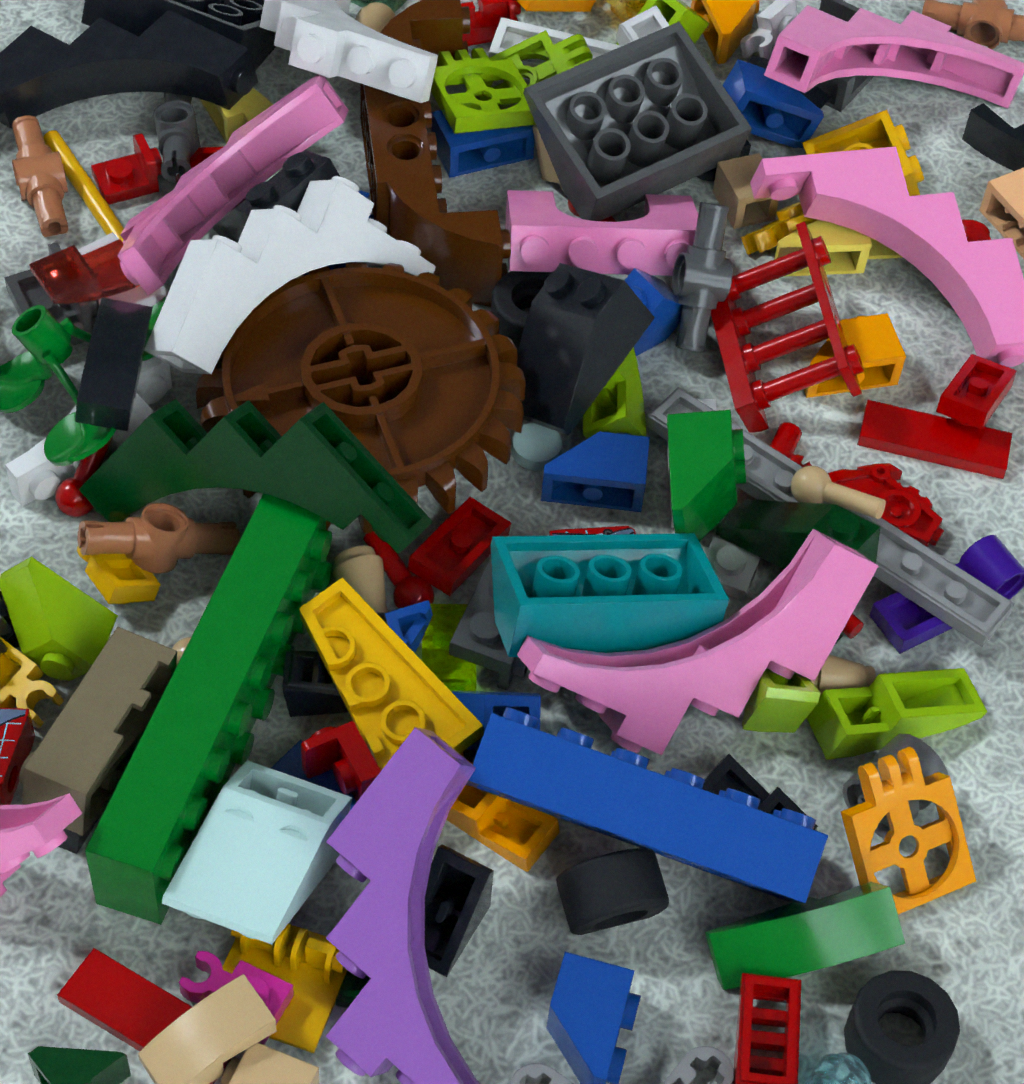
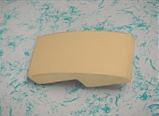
(208, 1035)

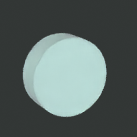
(535, 446)

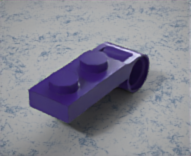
(909, 624)

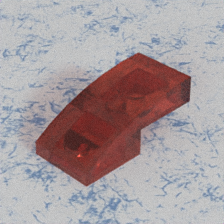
(82, 278)

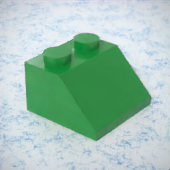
(704, 469)

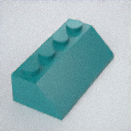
(603, 590)

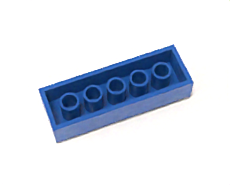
(648, 809)

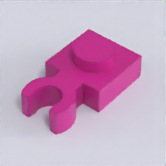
(271, 989)

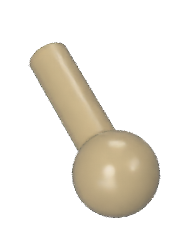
(814, 485)

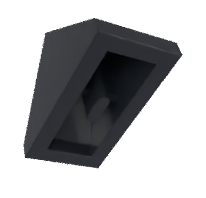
(454, 906)

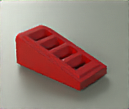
(762, 1069)

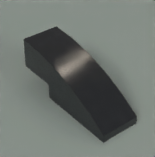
(113, 364)

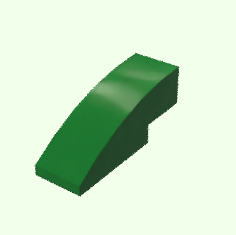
(807, 935)

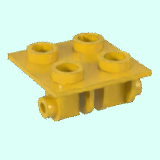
(310, 966)

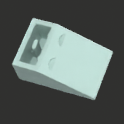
(258, 852)

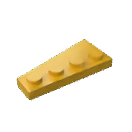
(381, 677)

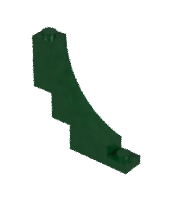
(311, 465)

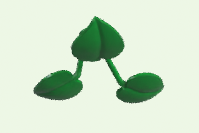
(25, 378)

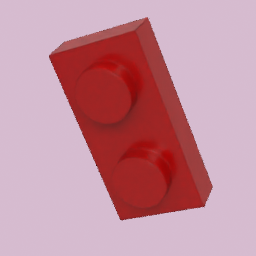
(976, 391)
(458, 546)

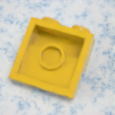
(871, 133)

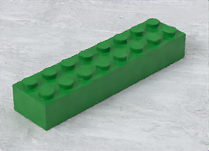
(209, 708)

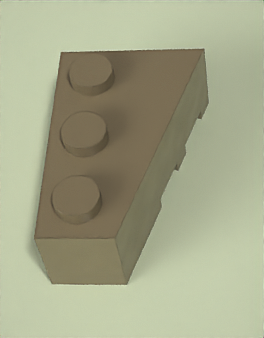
(99, 727)

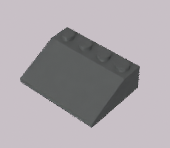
(635, 122)

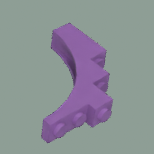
(382, 934)

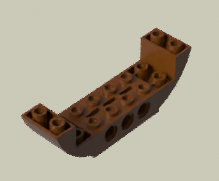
(400, 169)

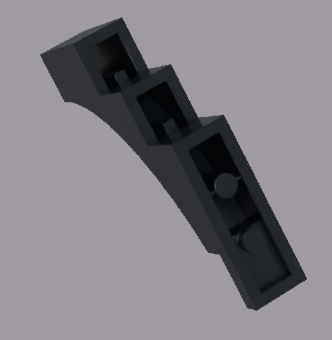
(106, 60)

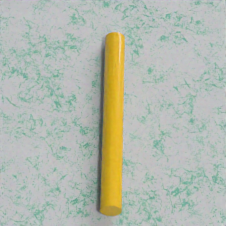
(84, 185)

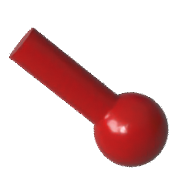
(67, 494)
(408, 588)

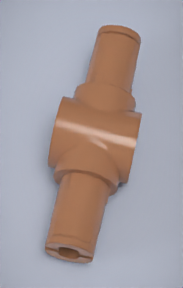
(980, 21)
(40, 176)
(158, 538)

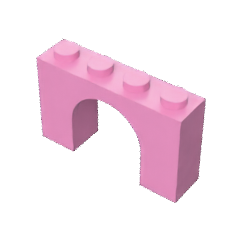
(546, 236)

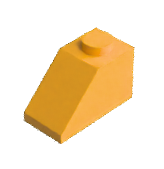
(728, 24)
(878, 350)

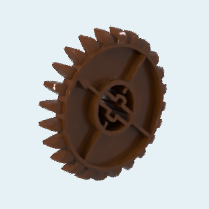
(393, 361)

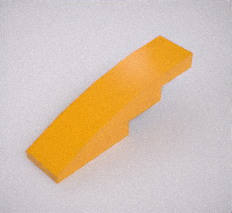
(504, 825)

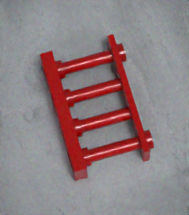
(744, 359)

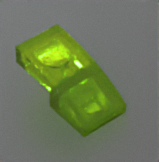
(452, 671)

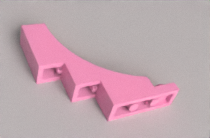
(871, 196)

